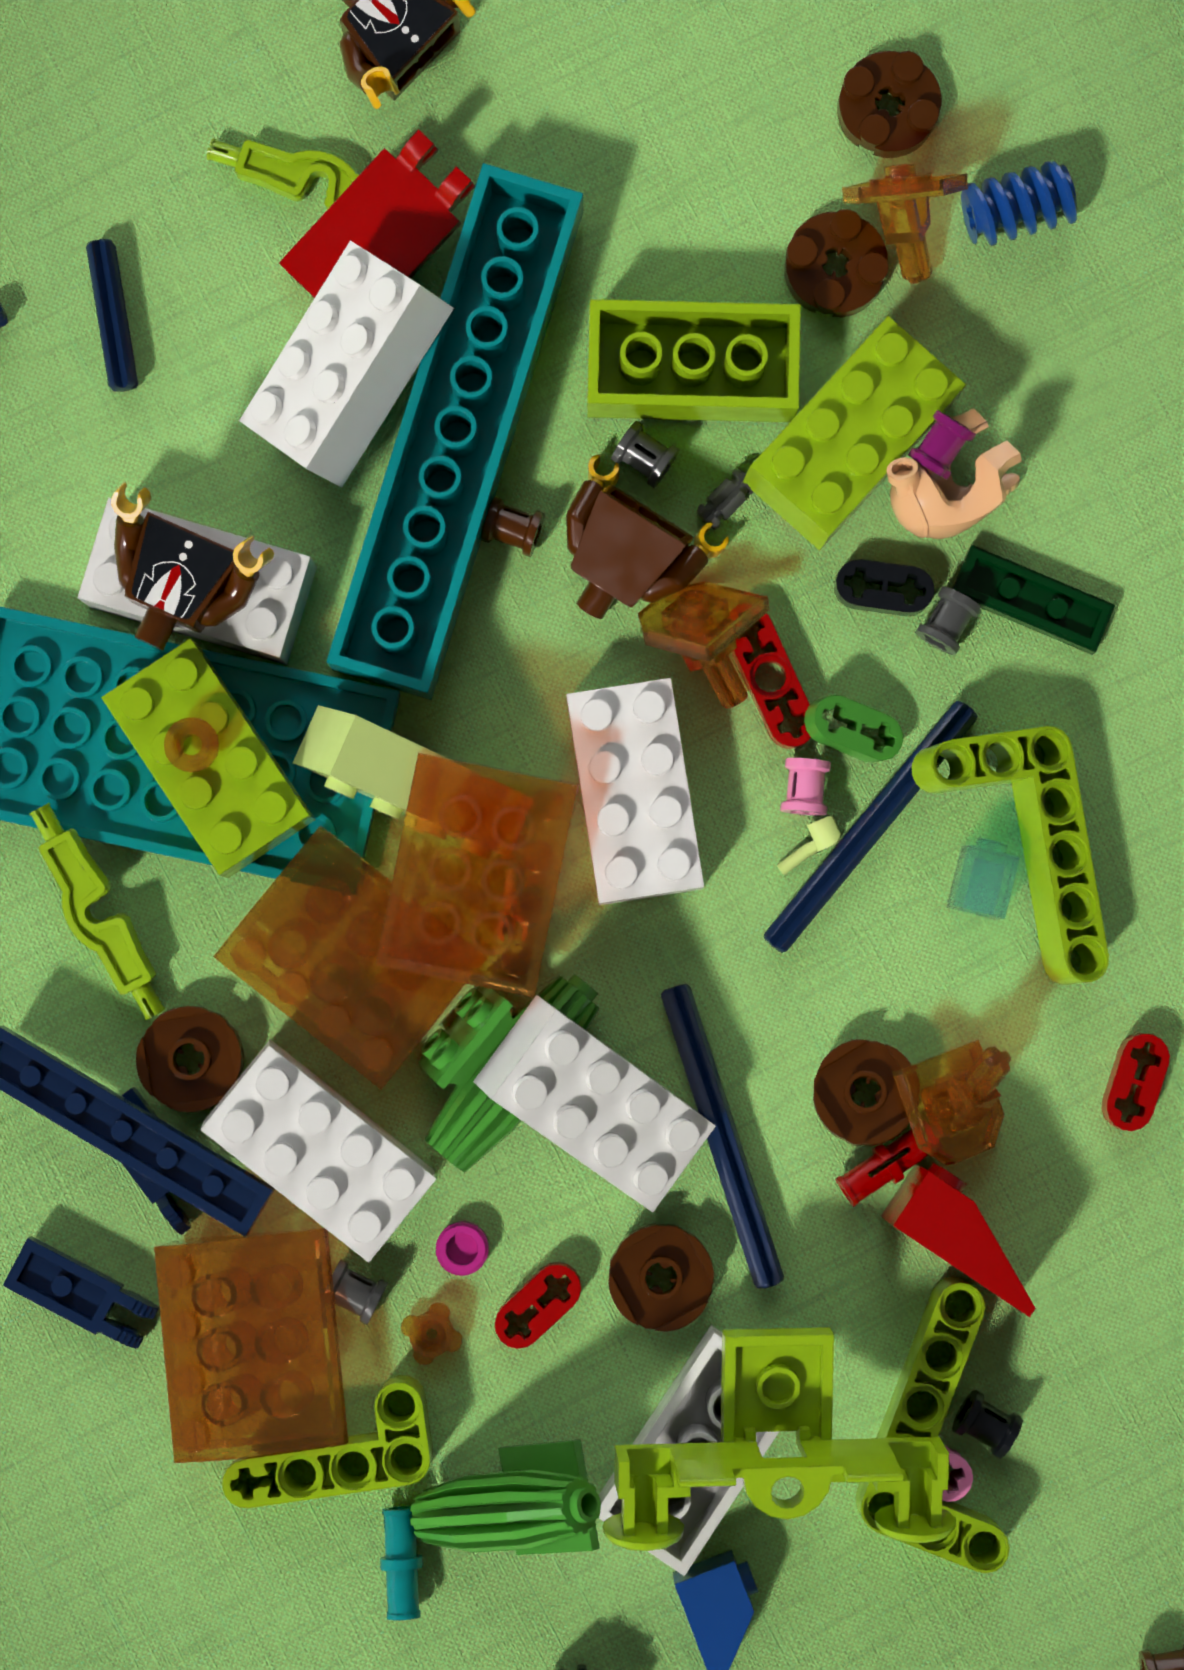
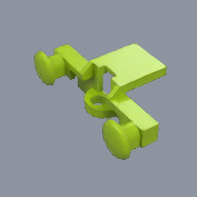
(776, 1385)

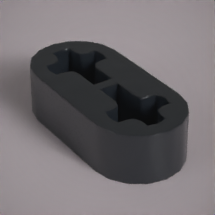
(886, 575)

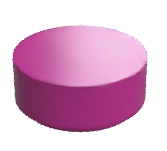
(462, 1248)

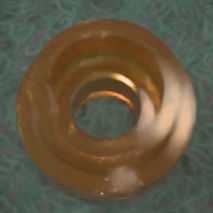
(179, 733)

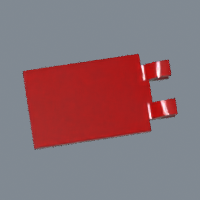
(386, 212)

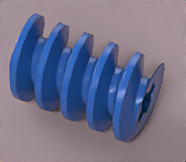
(1019, 201)

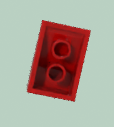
(950, 1225)

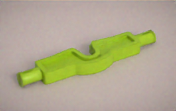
(283, 171)
(81, 886)

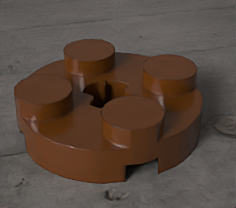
(875, 129)
(842, 234)
(173, 1083)
(836, 1085)
(651, 1306)

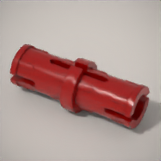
(857, 1183)

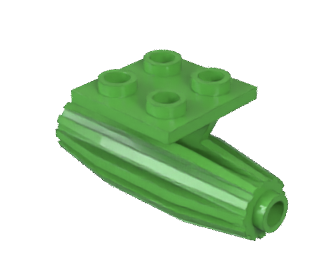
(469, 1119)
(530, 1507)

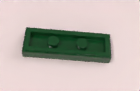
(1033, 599)

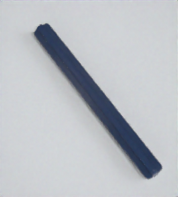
(862, 835)
(724, 1138)

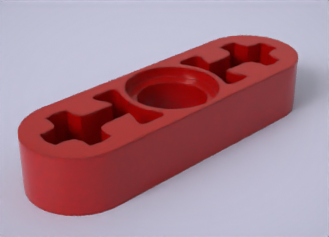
(797, 707)

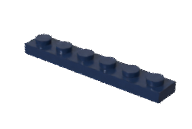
(130, 1134)

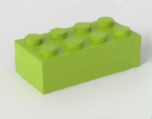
(693, 360)
(852, 431)
(244, 797)

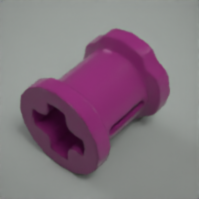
(942, 444)

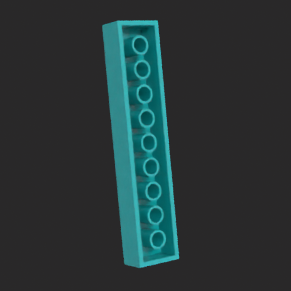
(456, 433)

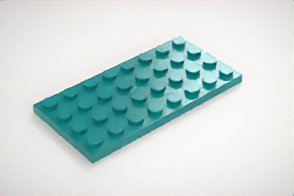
(72, 753)

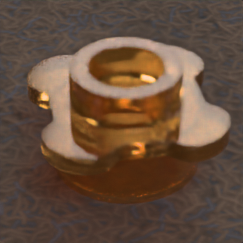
(427, 1348)

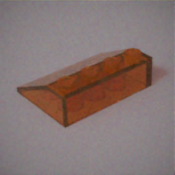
(477, 874)
(315, 955)
(250, 1344)

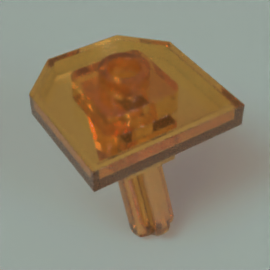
(905, 211)
(704, 629)
(955, 1100)

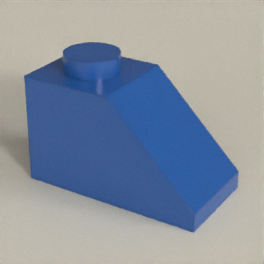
(717, 1606)

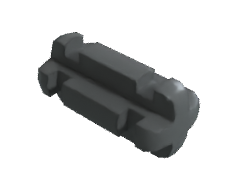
(724, 499)

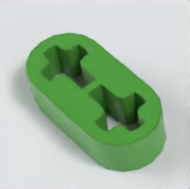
(857, 718)

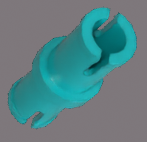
(401, 1564)

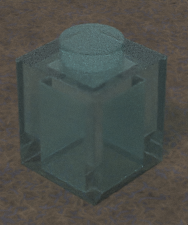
(983, 879)

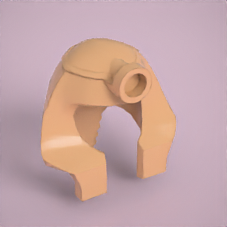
(940, 507)

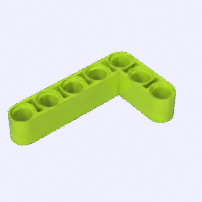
(1038, 836)
(942, 1384)

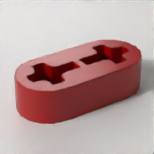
(1147, 1087)
(547, 1314)

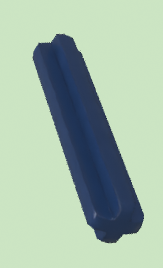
(112, 315)

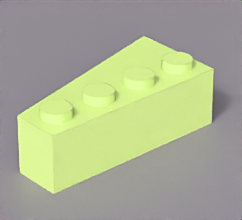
(360, 759)

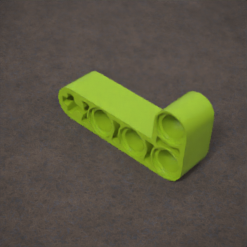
(330, 1474)

